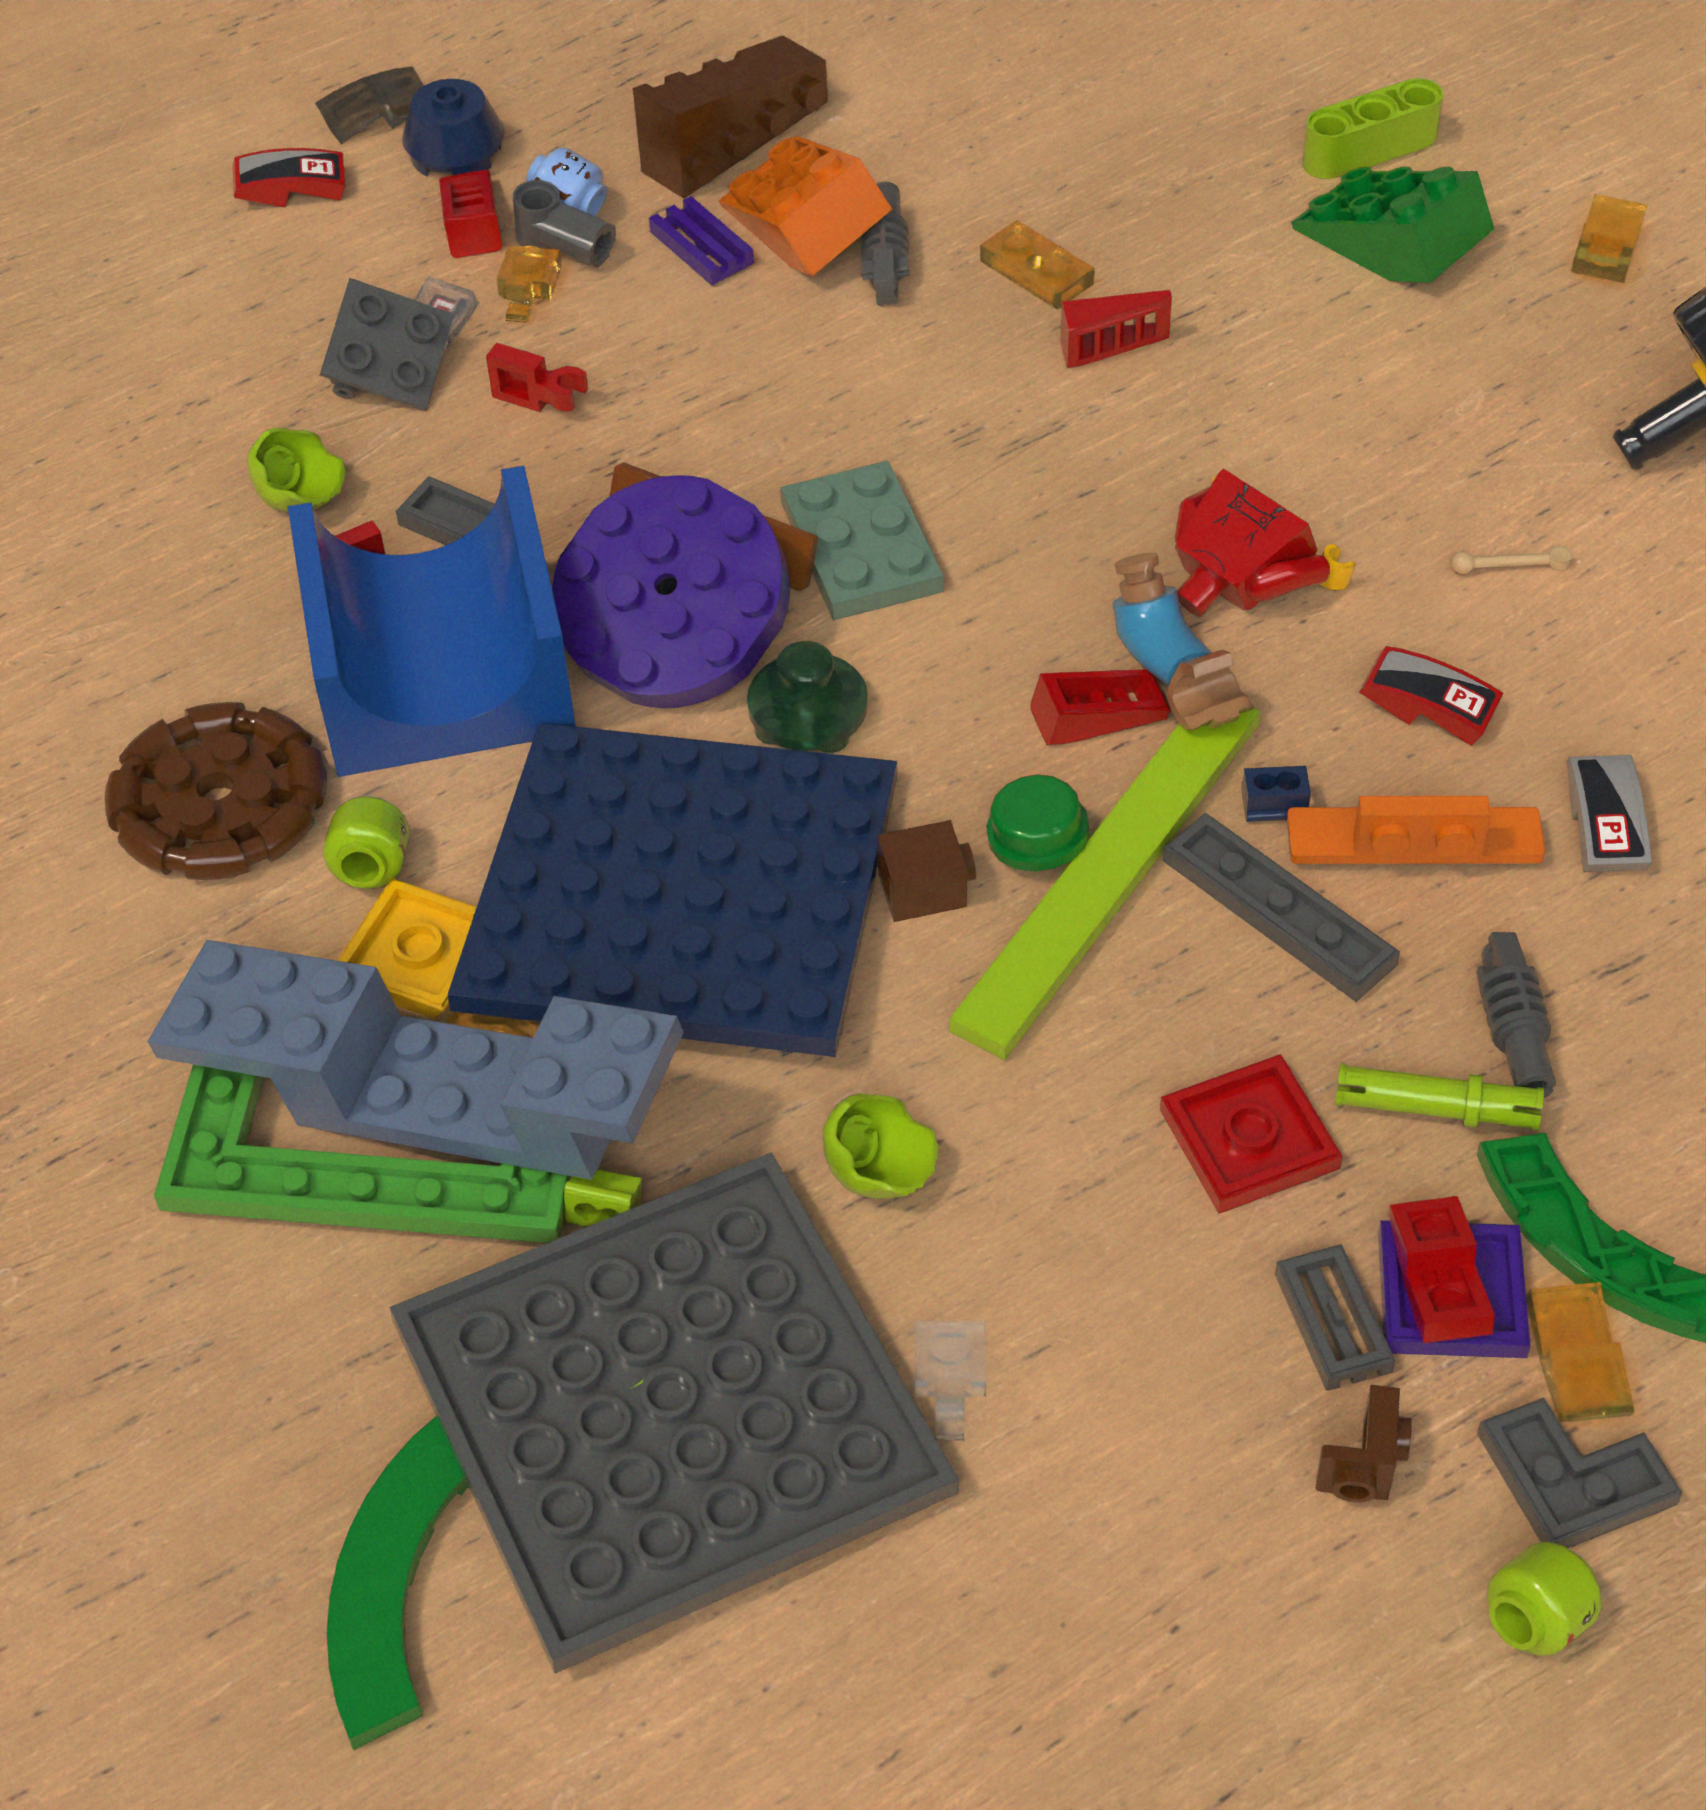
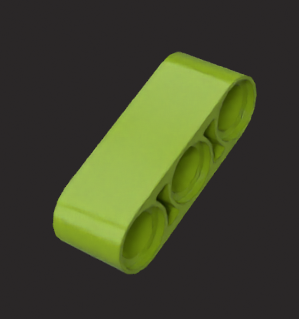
(1372, 128)

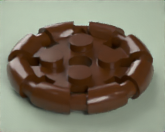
(219, 761)

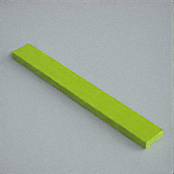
(1096, 885)

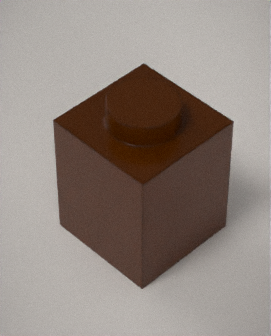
(924, 870)

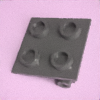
(386, 345)

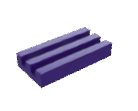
(709, 236)

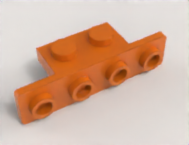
(1415, 832)

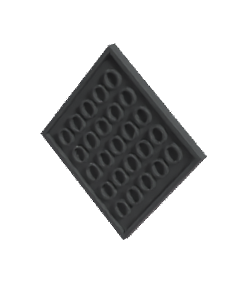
(739, 1455)

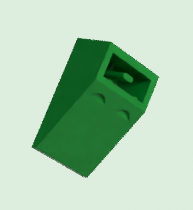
(1400, 220)

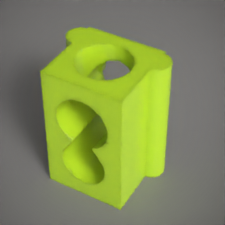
(600, 1198)

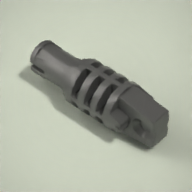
(886, 249)
(1516, 1011)

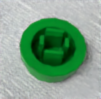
(1037, 823)

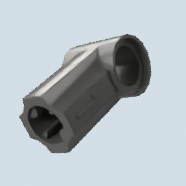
(552, 224)

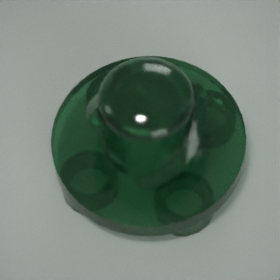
(807, 700)

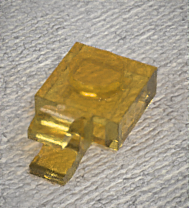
(526, 276)

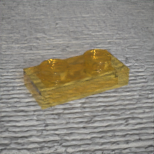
(1037, 264)

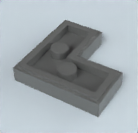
(1573, 1495)

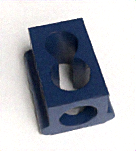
(1273, 791)

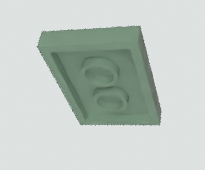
(867, 540)

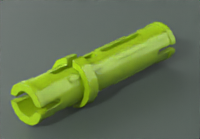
(1440, 1097)

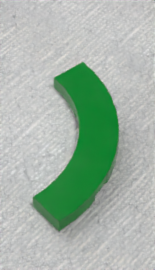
(1585, 1248)
(373, 1582)

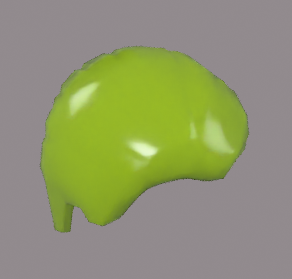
(294, 469)
(878, 1147)

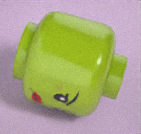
(366, 842)
(1543, 1599)

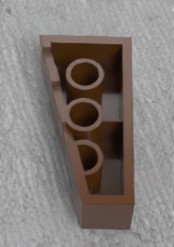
(725, 112)

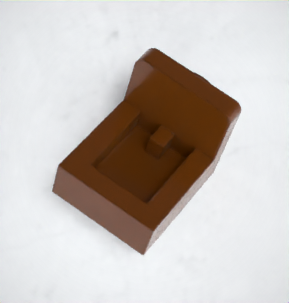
(1369, 1470)

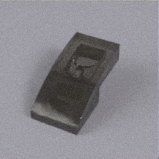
(368, 99)

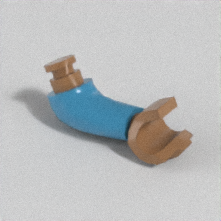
(1158, 637)

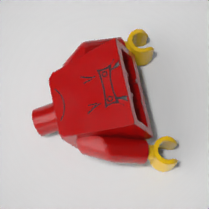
(1248, 548)

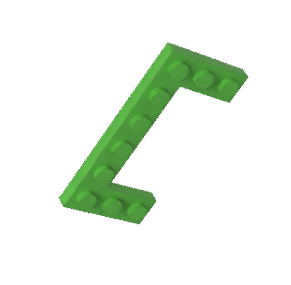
(219, 1175)

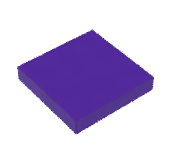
(1502, 1274)

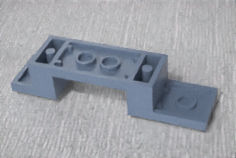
(369, 1073)

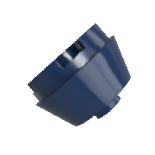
(451, 128)

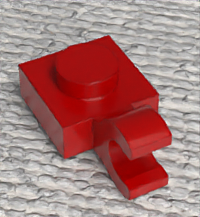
(525, 381)

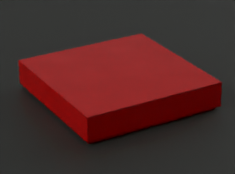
(1250, 1133)

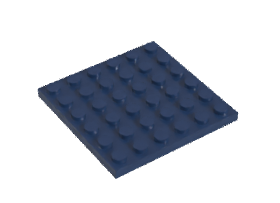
(681, 886)

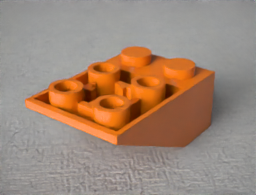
(806, 202)

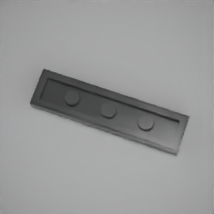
(1281, 907)

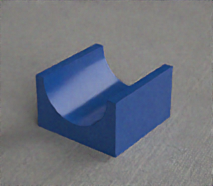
(434, 644)

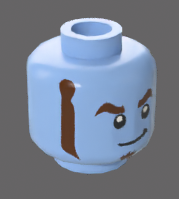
(574, 176)

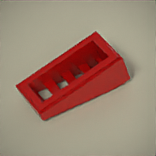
(470, 214)
(1087, 324)
(1076, 708)

